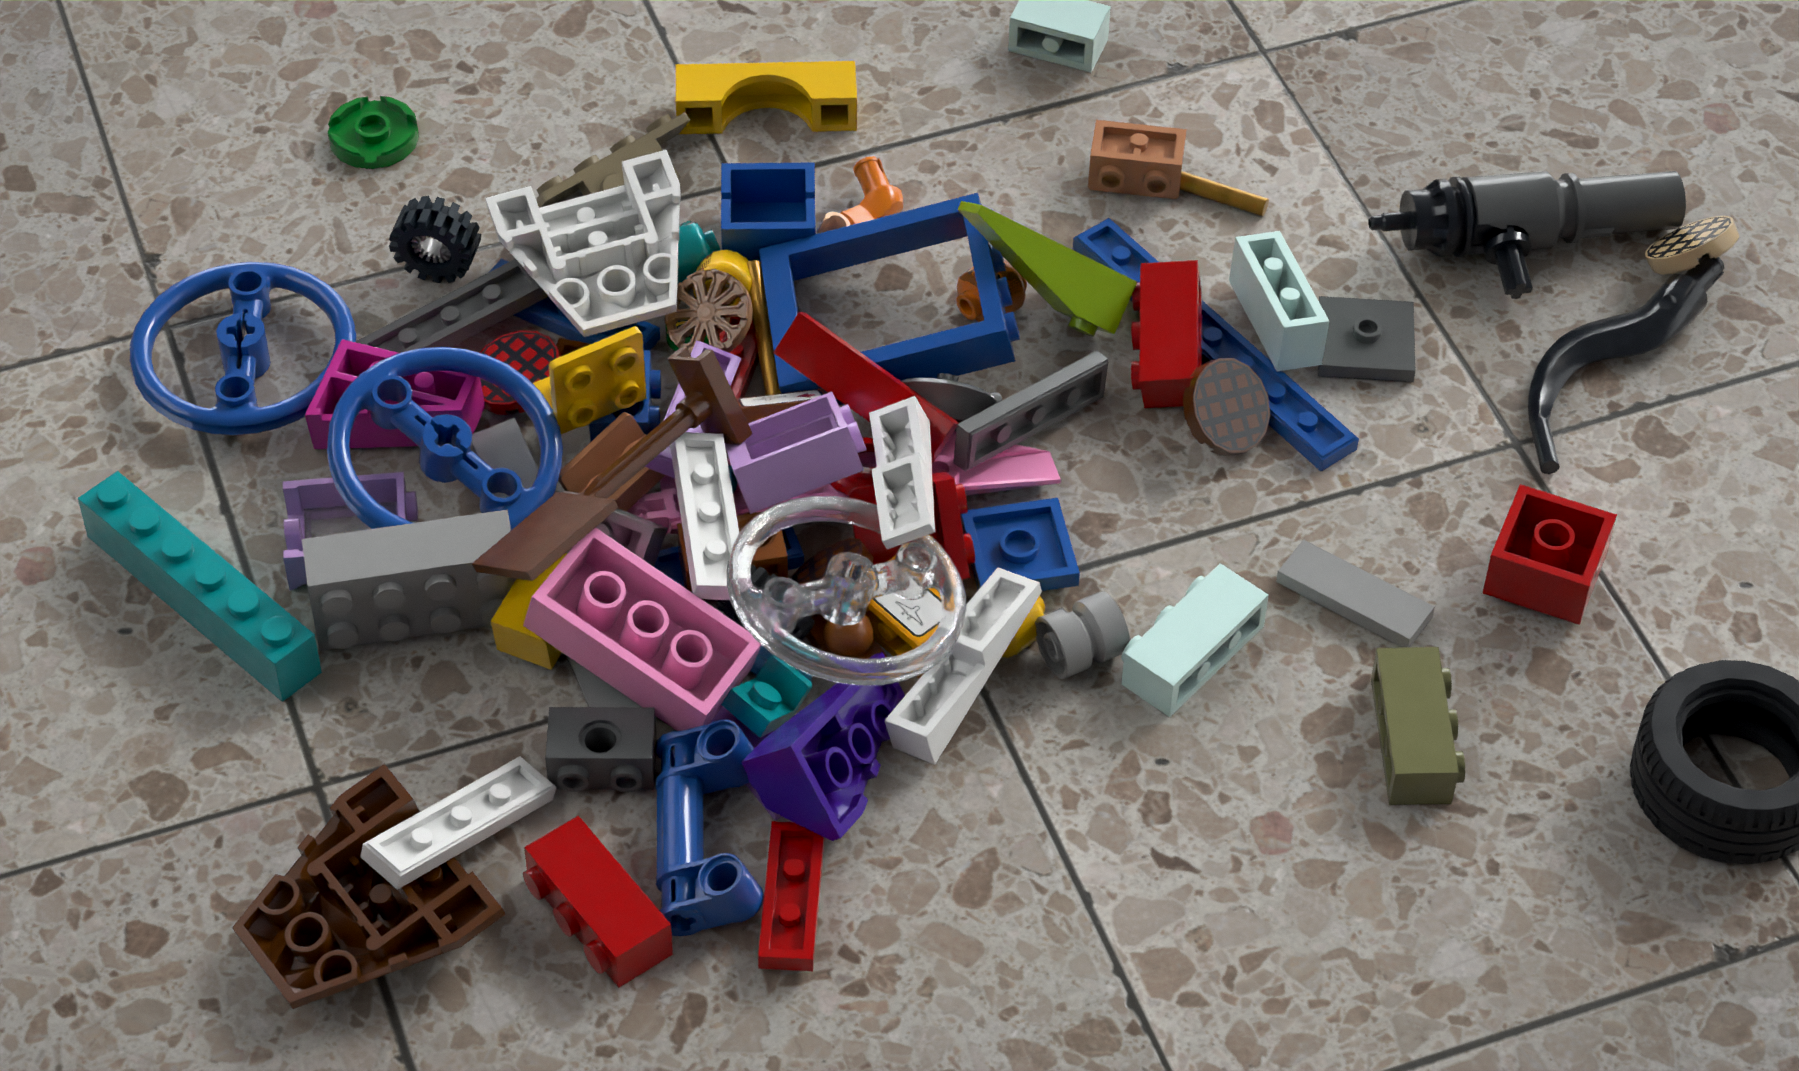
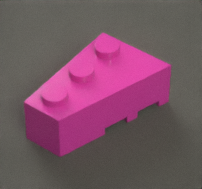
(433, 391)

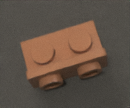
(1136, 159)
(604, 451)

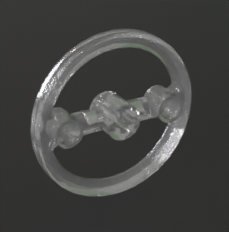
(843, 593)

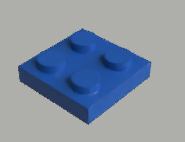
(1023, 540)

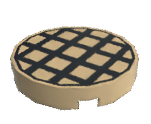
(1683, 246)

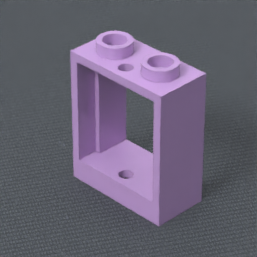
(796, 452)

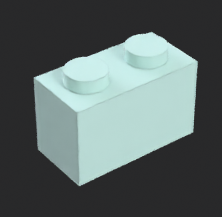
(1060, 31)

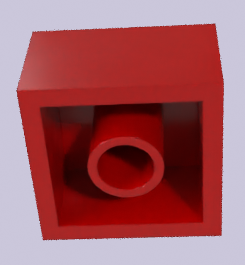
(1549, 554)

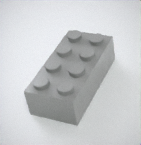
(404, 580)

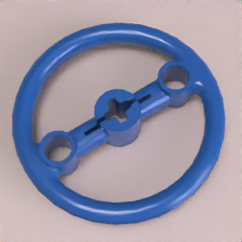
(235, 392)
(443, 438)

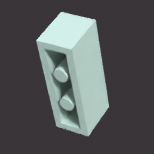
(1278, 301)
(1193, 639)

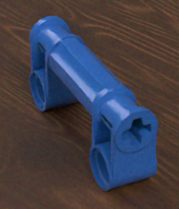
(691, 887)

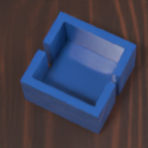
(766, 205)

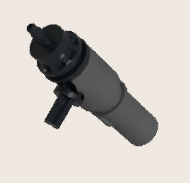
(1530, 211)

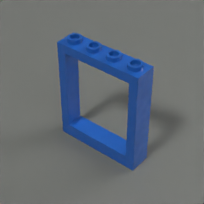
(948, 351)

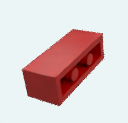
(1167, 331)
(597, 902)

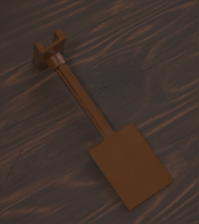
(570, 517)

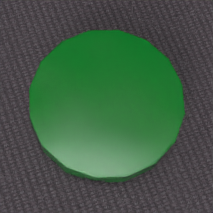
(373, 132)

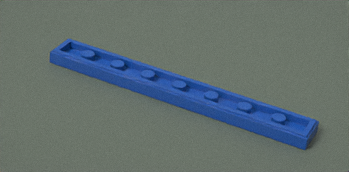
(1292, 410)

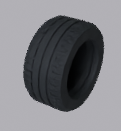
(1700, 811)

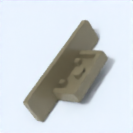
(599, 175)

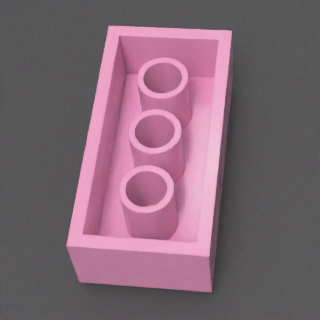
(641, 632)

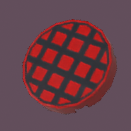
(525, 352)

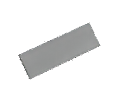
(1355, 594)

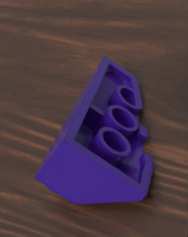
(824, 756)

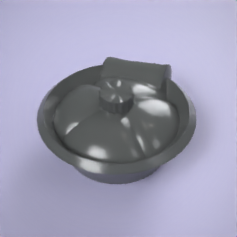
(953, 397)

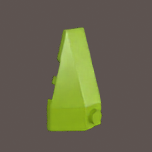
(1066, 279)

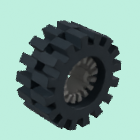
(441, 258)

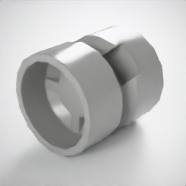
(1088, 632)

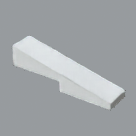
(903, 472)
(943, 695)

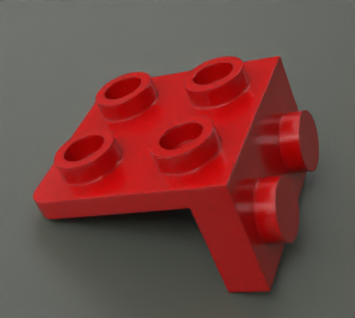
(948, 506)

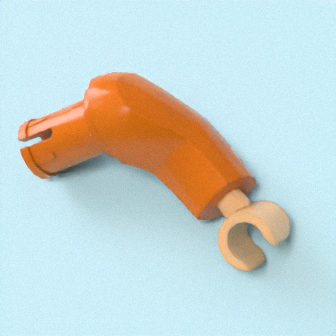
(879, 199)

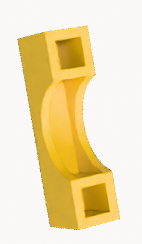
(815, 91)

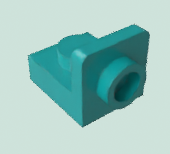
(769, 698)

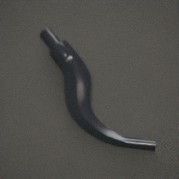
(1615, 337)

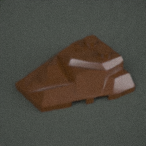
(342, 921)

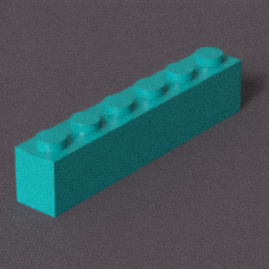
(200, 586)

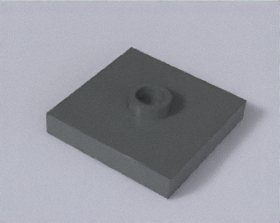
(1369, 339)

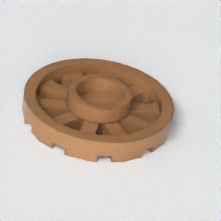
(710, 311)

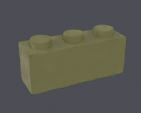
(1416, 726)

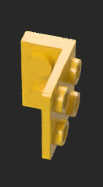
(596, 380)

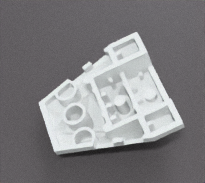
(602, 254)

